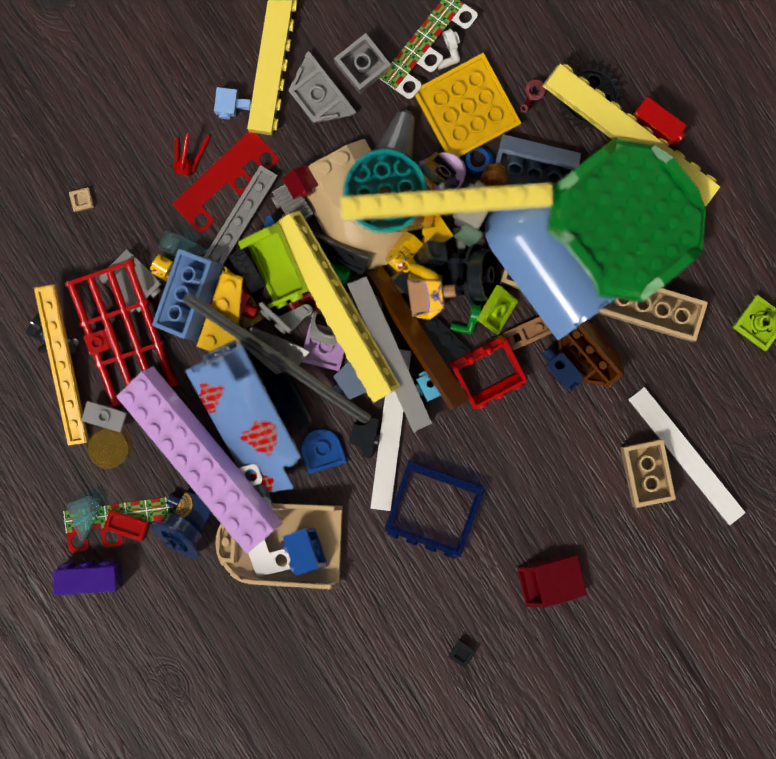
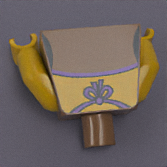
(426, 290)

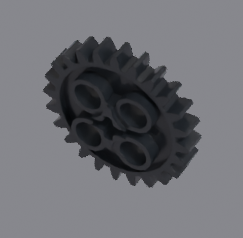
(605, 85)

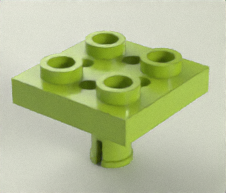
(758, 323)

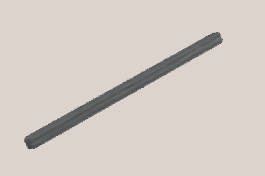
(277, 358)

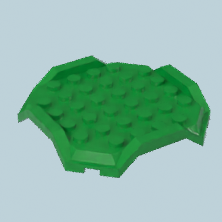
(629, 219)

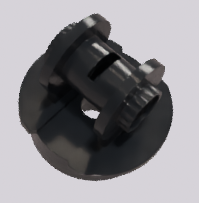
(481, 273)

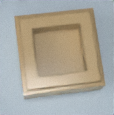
(81, 199)

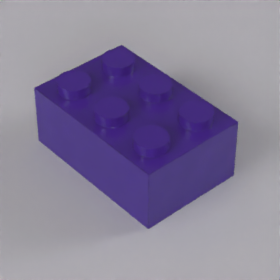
(87, 578)

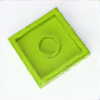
(497, 310)

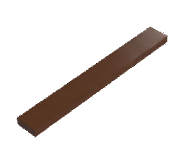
(416, 338)

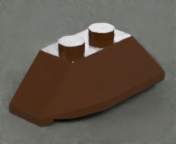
(592, 355)

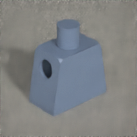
(348, 382)

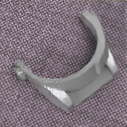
(317, 335)

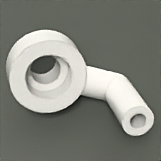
(451, 40)

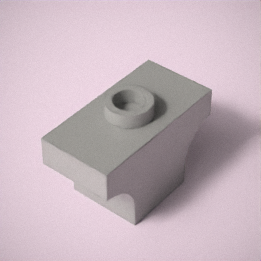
(104, 416)

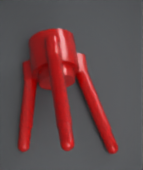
(183, 165)

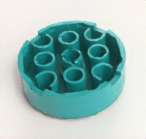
(383, 169)

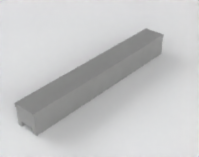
(380, 331)

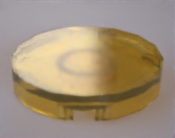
(108, 448)

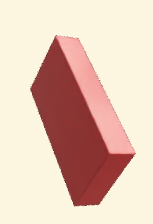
(125, 525)

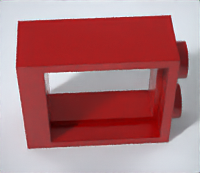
(660, 121)

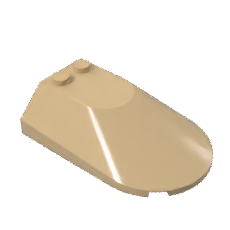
(327, 209)

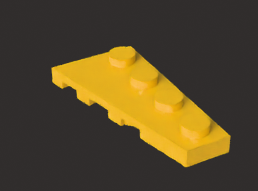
(227, 302)

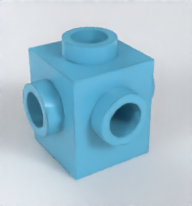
(422, 388)

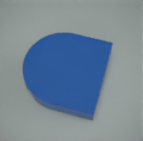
(322, 451)

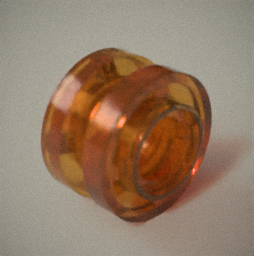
(494, 176)

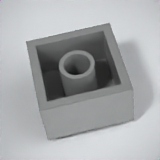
(362, 63)

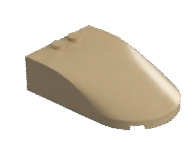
(295, 517)

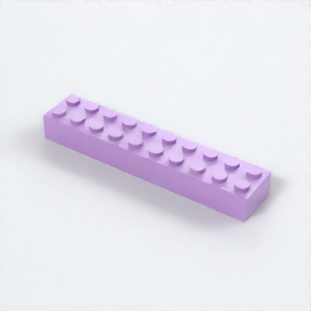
(199, 459)

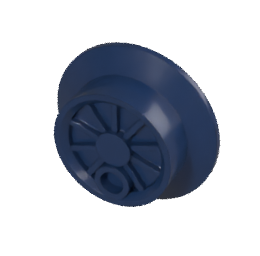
(178, 535)

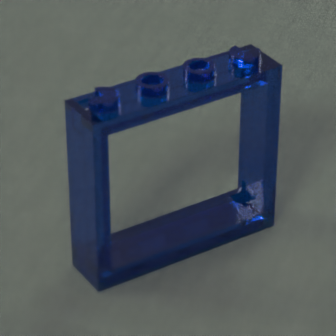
(433, 545)

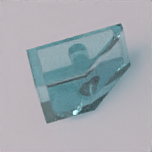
(172, 242)
(84, 515)

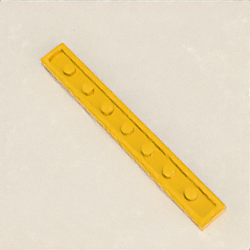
(61, 364)

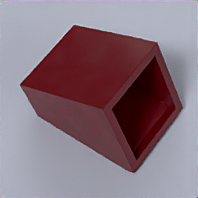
(552, 581)

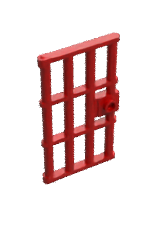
(107, 339)

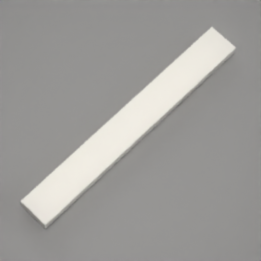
(388, 448)
(686, 456)

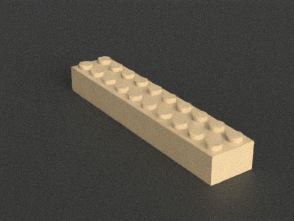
(661, 312)

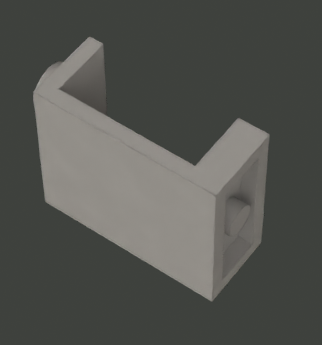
(148, 282)

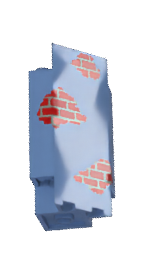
(244, 415)

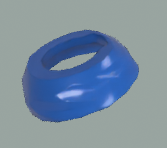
(476, 171)

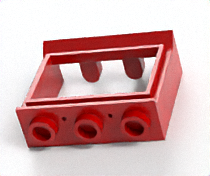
(498, 389)

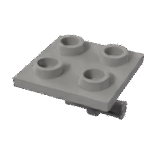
(287, 321)

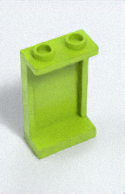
(276, 265)

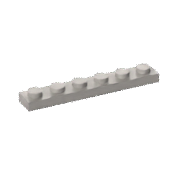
(241, 215)

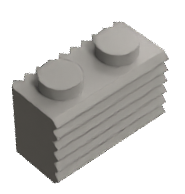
(283, 199)

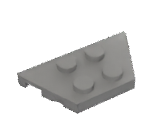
(318, 93)

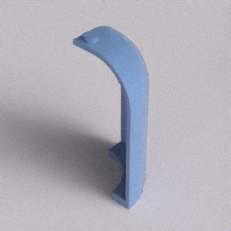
(543, 268)

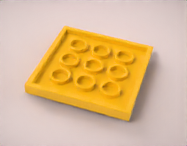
(467, 106)

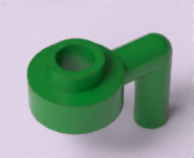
(469, 329)

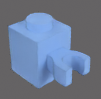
(228, 102)

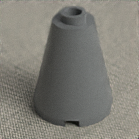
(399, 134)

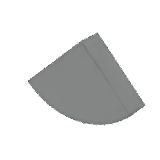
(459, 246)

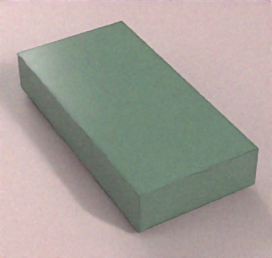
(468, 235)

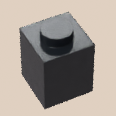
(432, 255)

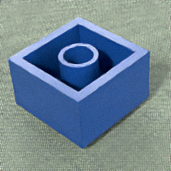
(304, 551)

